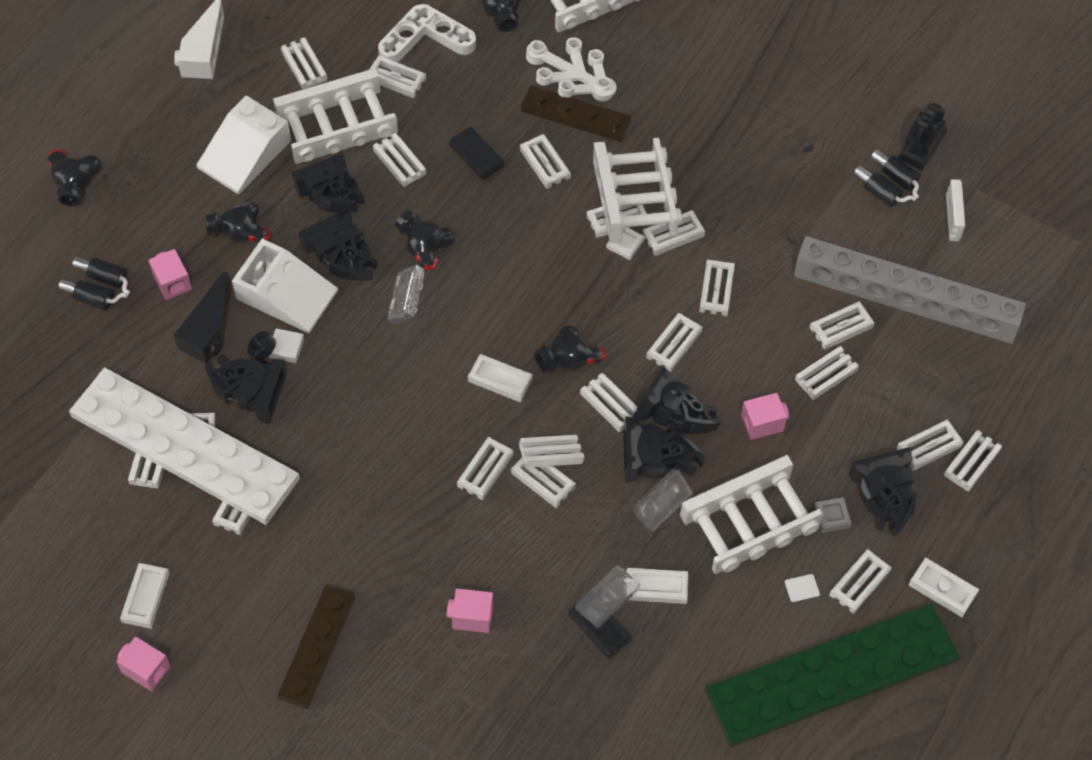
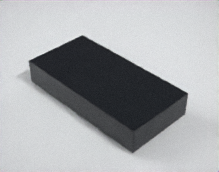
(476, 153)
(608, 638)

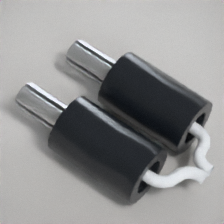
(884, 188)
(91, 293)

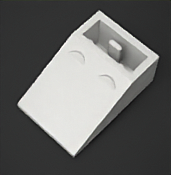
(283, 286)

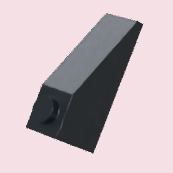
(204, 328)

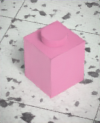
(170, 274)
(764, 416)
(471, 610)
(143, 663)

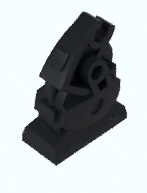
(924, 136)
(329, 185)
(337, 245)
(249, 384)
(675, 405)
(655, 452)
(886, 487)

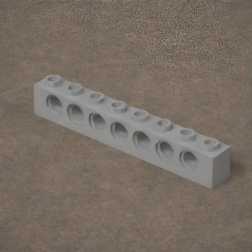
(909, 289)

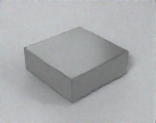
(834, 514)

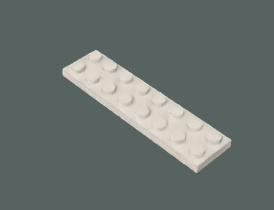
(185, 445)

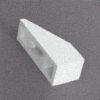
(201, 44)

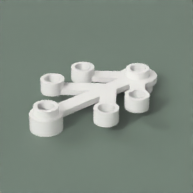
(599, 85)

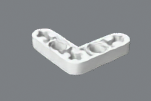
(428, 27)

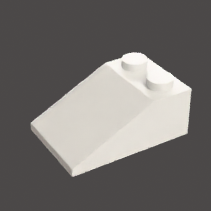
(244, 145)

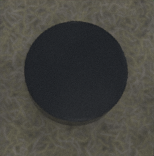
(261, 346)

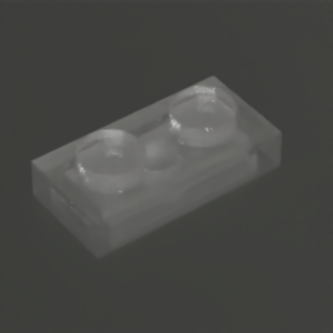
(406, 295)
(662, 500)
(607, 596)

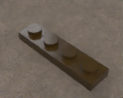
(576, 113)
(316, 647)

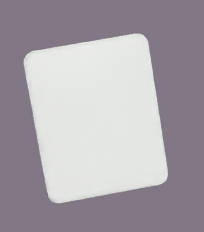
(802, 588)

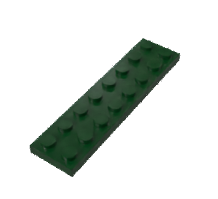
(831, 674)

